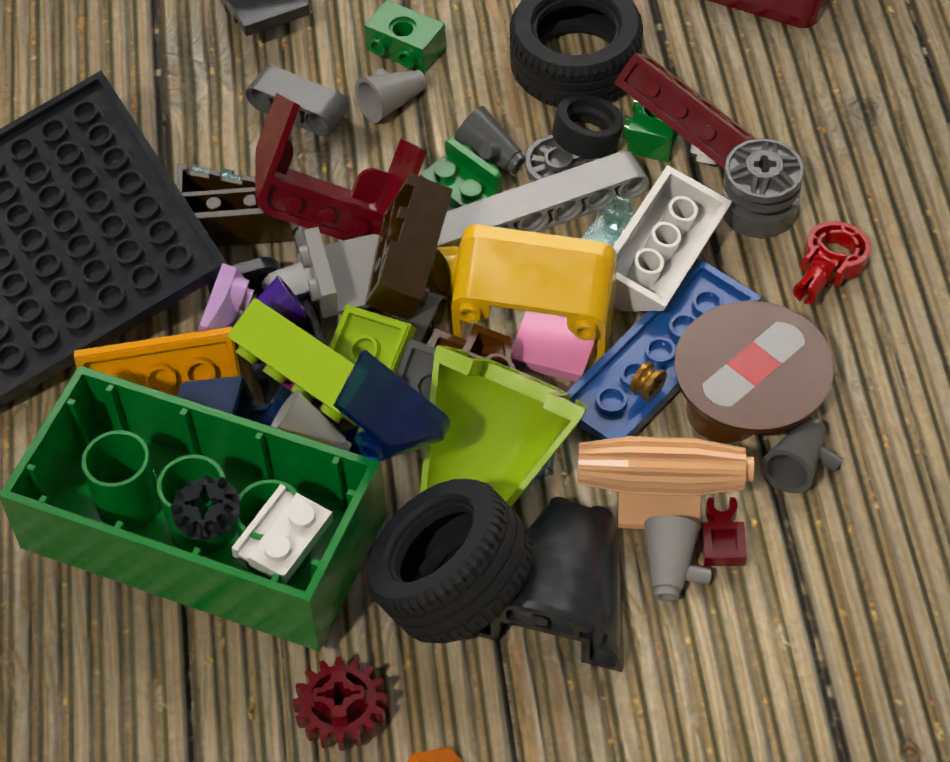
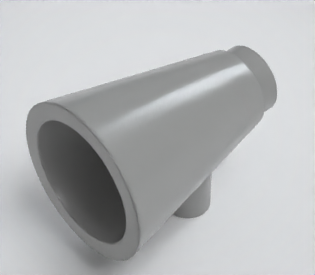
(387, 91)
(305, 420)
(669, 553)

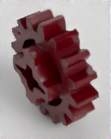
(360, 708)

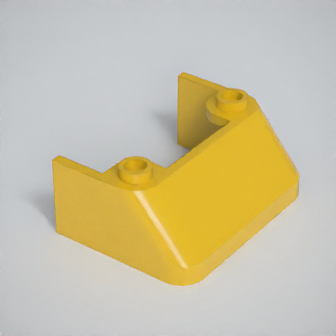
(538, 276)

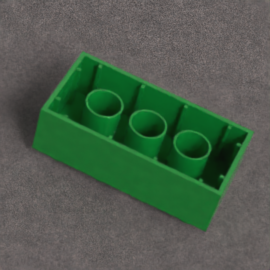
(108, 471)

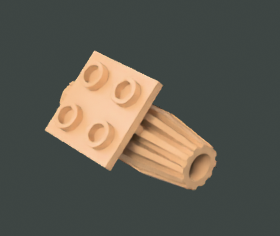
(662, 474)

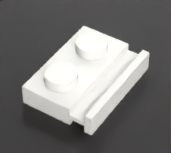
(290, 529)

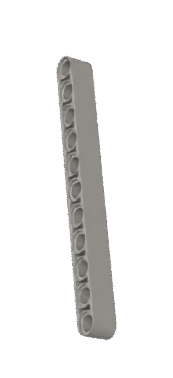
(526, 207)

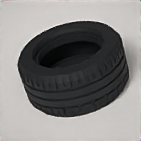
(557, 75)
(449, 561)

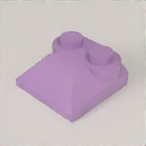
(227, 300)

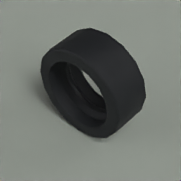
(582, 141)

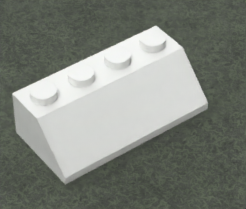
(664, 240)

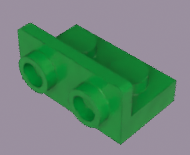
(465, 174)

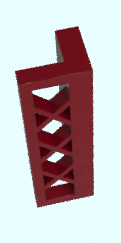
(681, 108)

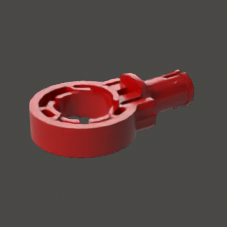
(828, 264)

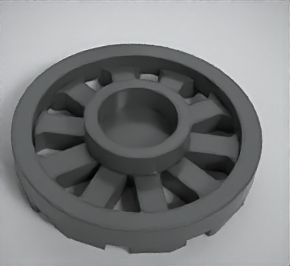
(551, 160)

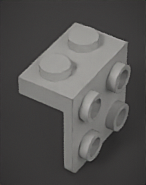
(338, 270)

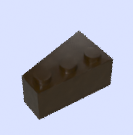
(229, 208)
(407, 247)

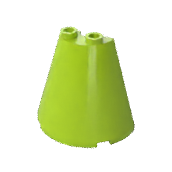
(500, 423)

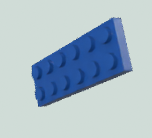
(653, 338)

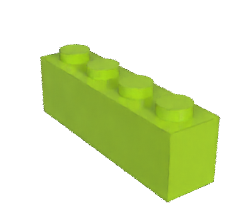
(292, 355)

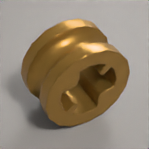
(647, 381)

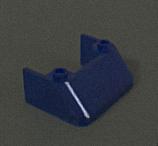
(387, 410)

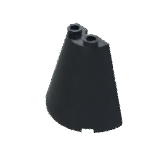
(572, 583)

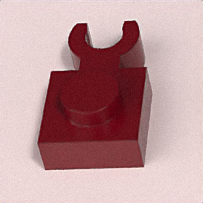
(722, 537)

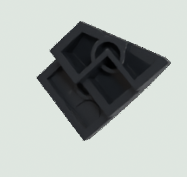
(264, 14)

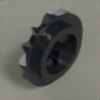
(219, 517)

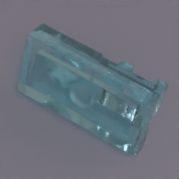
(610, 222)

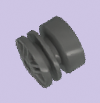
(764, 187)

